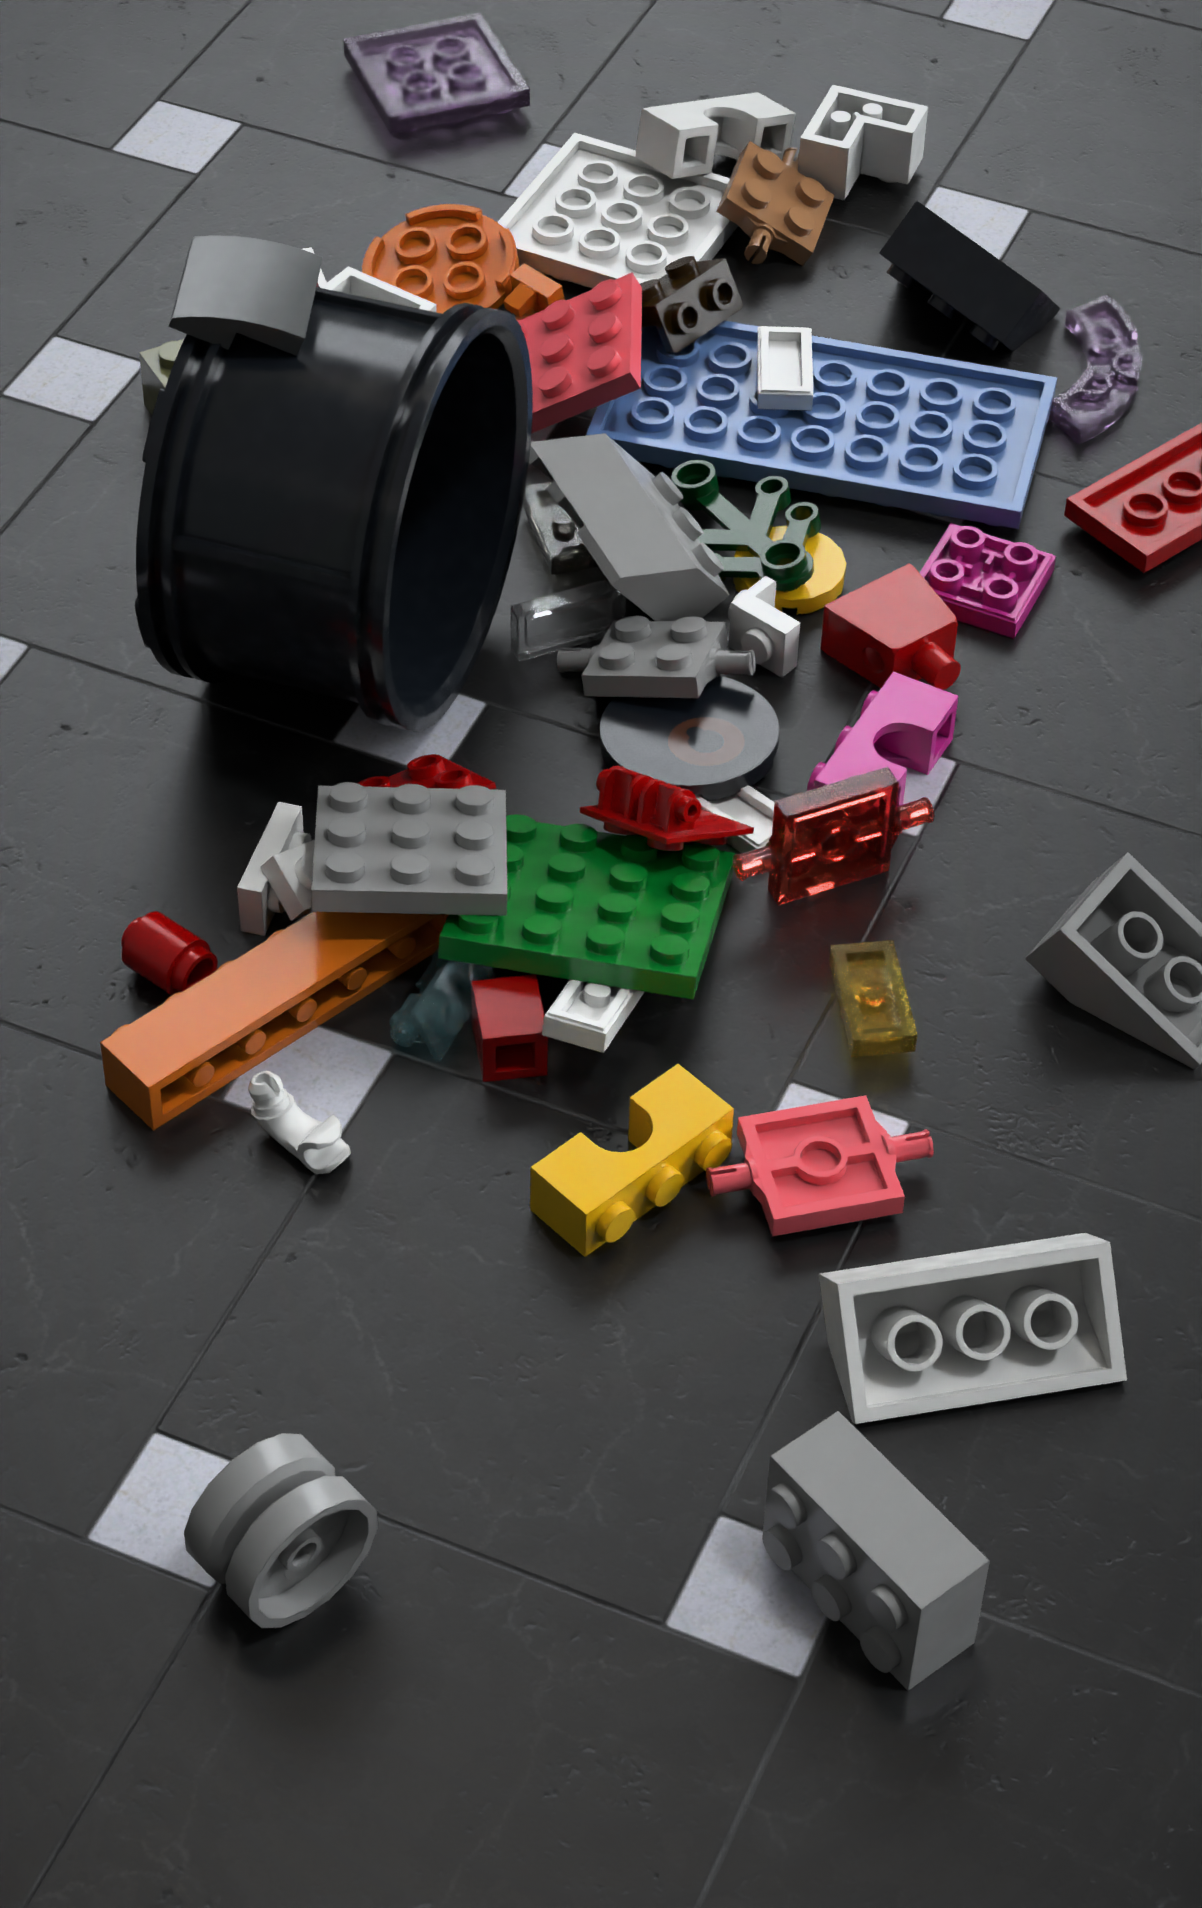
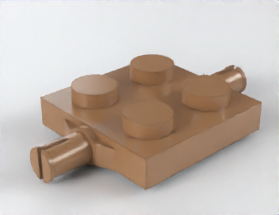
(775, 204)

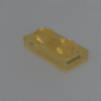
(872, 998)

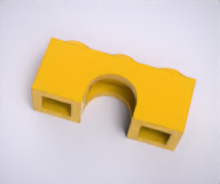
(599, 1193)

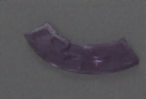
(1111, 370)

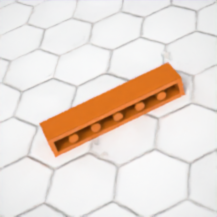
(259, 1006)

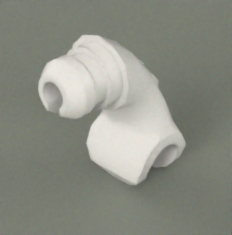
(309, 1140)

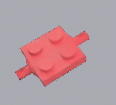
(820, 1165)

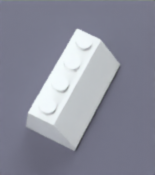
(974, 1326)

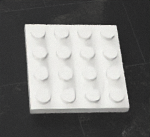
(612, 215)

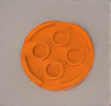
(446, 257)

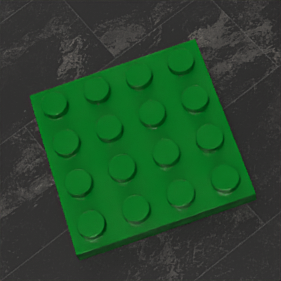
(599, 909)

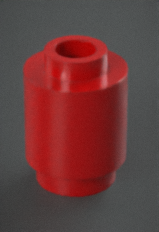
(166, 953)

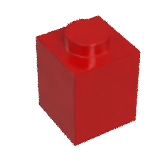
(509, 1028)

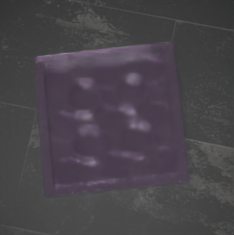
(436, 73)

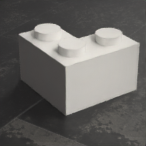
(862, 135)

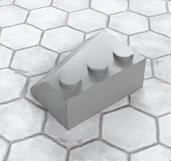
(632, 526)

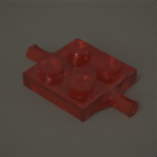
(833, 835)

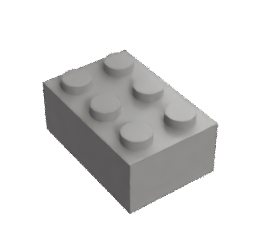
(873, 1551)

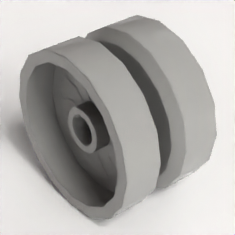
(280, 1530)

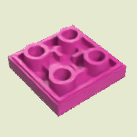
(987, 578)

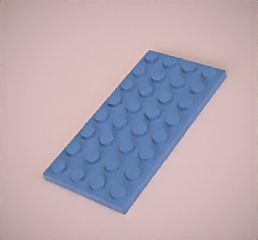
(878, 431)

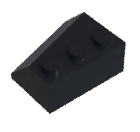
(966, 280)

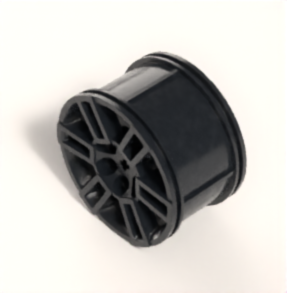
(338, 504)

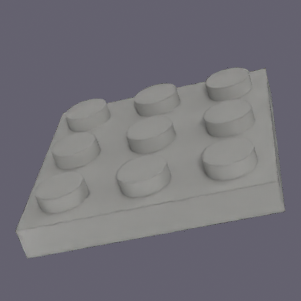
(410, 850)

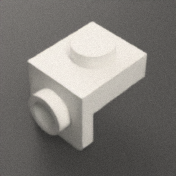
(763, 628)

